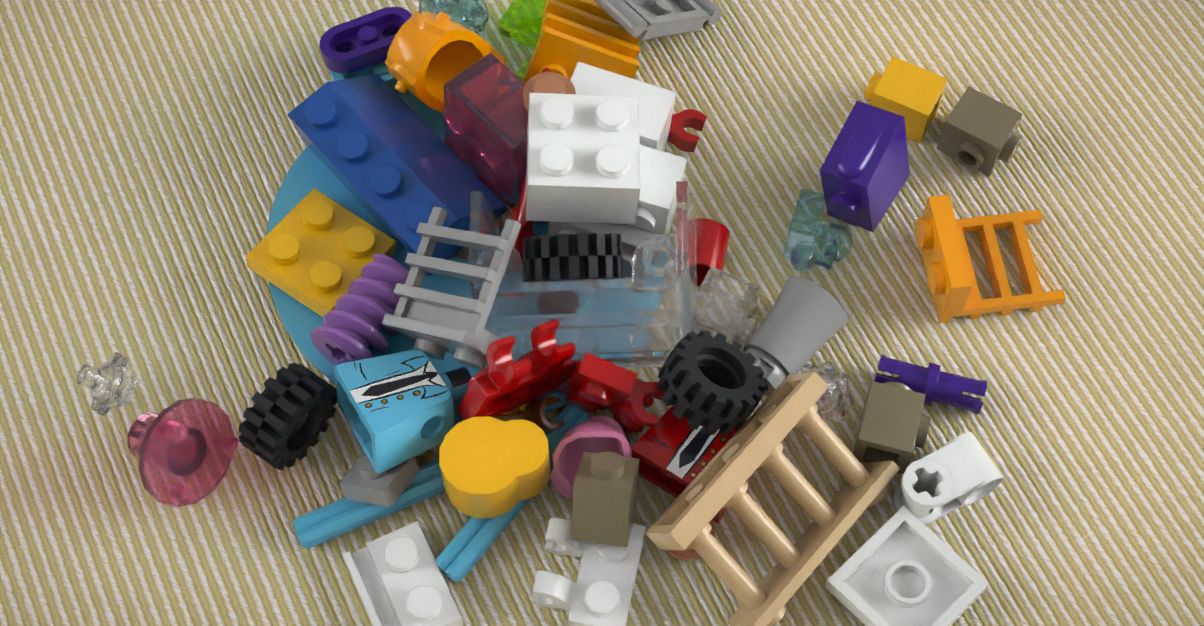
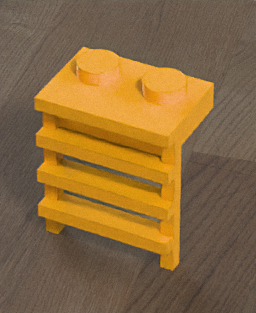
(582, 33)
(951, 270)

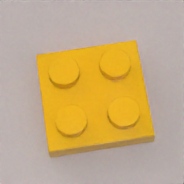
(318, 251)

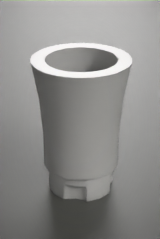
(794, 330)

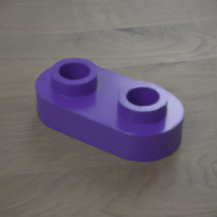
(361, 40)

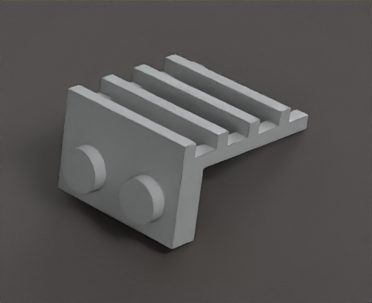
(444, 320)

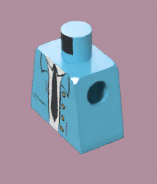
(398, 404)

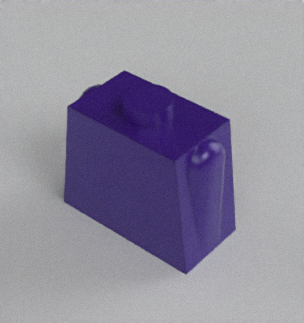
(865, 166)

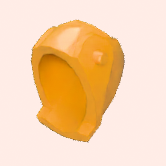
(432, 52)

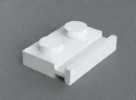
(402, 581)

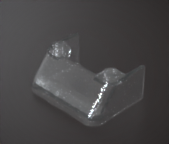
(616, 319)

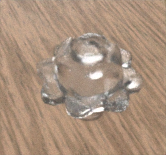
(109, 383)
(837, 396)

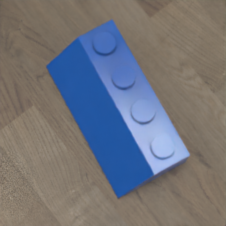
(389, 159)

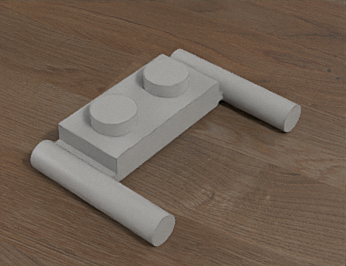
(661, 17)

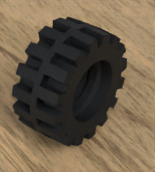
(711, 382)

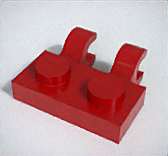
(517, 383)
(604, 385)

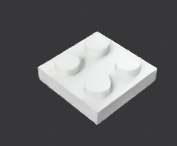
(906, 577)

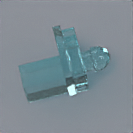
(812, 239)

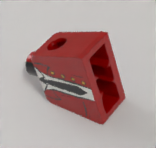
(676, 453)

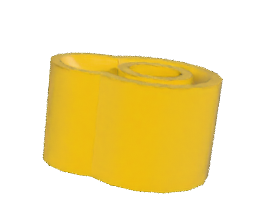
(493, 464)

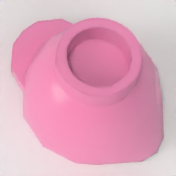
(594, 436)

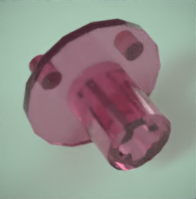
(183, 450)

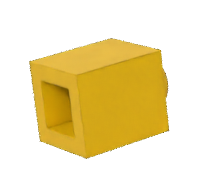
(909, 93)

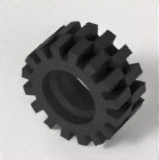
(572, 256)
(288, 416)

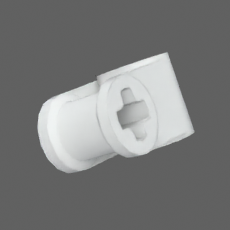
(947, 479)

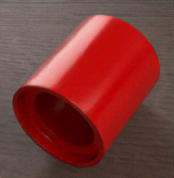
(711, 246)

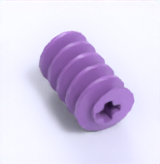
(360, 313)

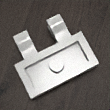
(603, 580)

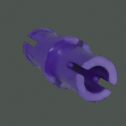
(936, 384)

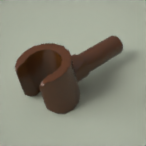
(535, 413)

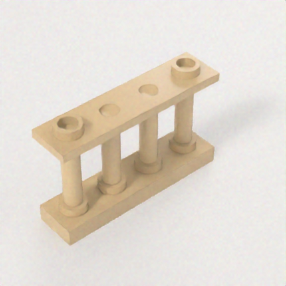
(724, 486)

